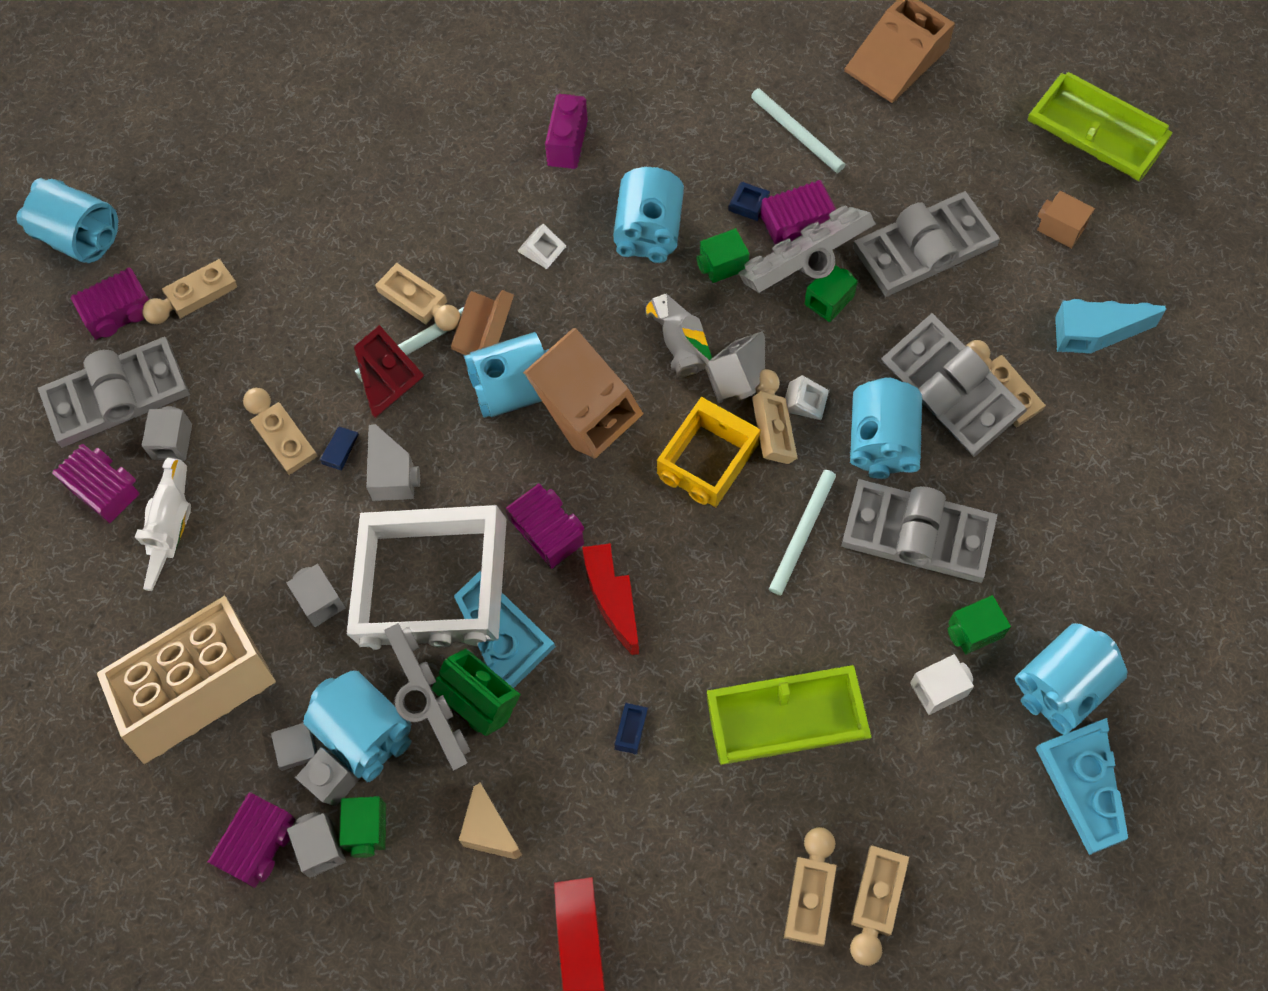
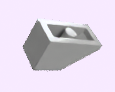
(739, 366)
(389, 468)

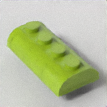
(1101, 125)
(787, 715)

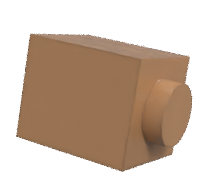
(1064, 218)

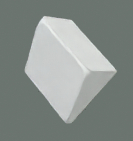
(542, 246)
(806, 398)

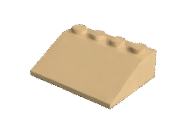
(184, 680)

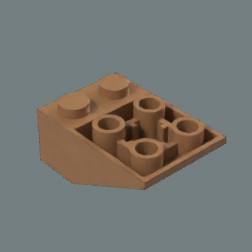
(901, 48)
(583, 394)

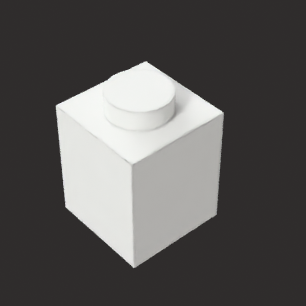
(942, 684)

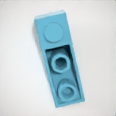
(1095, 325)

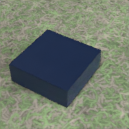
(748, 201)

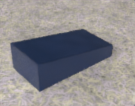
(339, 448)
(631, 728)

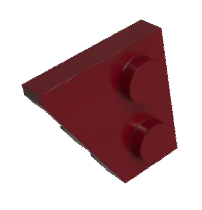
(384, 370)

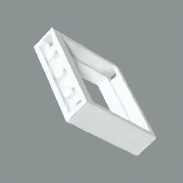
(420, 524)

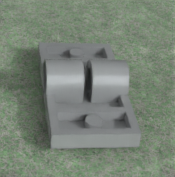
(815, 240)
(925, 242)
(954, 384)
(112, 390)
(920, 530)
(436, 709)

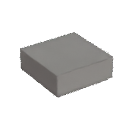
(293, 746)

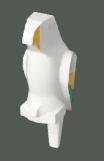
(164, 519)

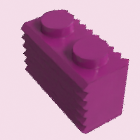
(566, 131)
(794, 210)
(111, 304)
(96, 482)
(546, 525)
(252, 840)

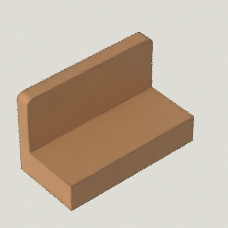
(481, 322)

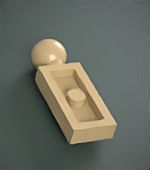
(190, 293)
(418, 298)
(1011, 380)
(773, 420)
(278, 431)
(812, 890)
(877, 902)

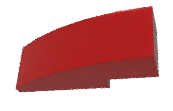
(612, 595)
(578, 936)

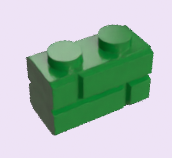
(475, 692)

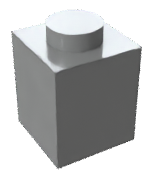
(167, 433)
(315, 594)
(327, 777)
(316, 844)

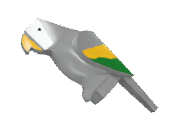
(683, 338)

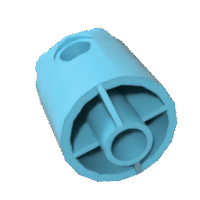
(648, 214)
(68, 220)
(499, 374)
(886, 427)
(1072, 676)
(357, 724)

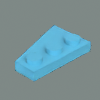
(520, 641)
(1086, 783)

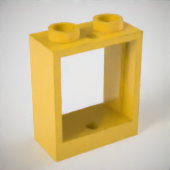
(724, 425)

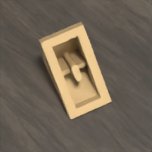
(485, 829)

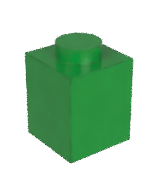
(722, 255)
(831, 294)
(978, 625)
(363, 825)

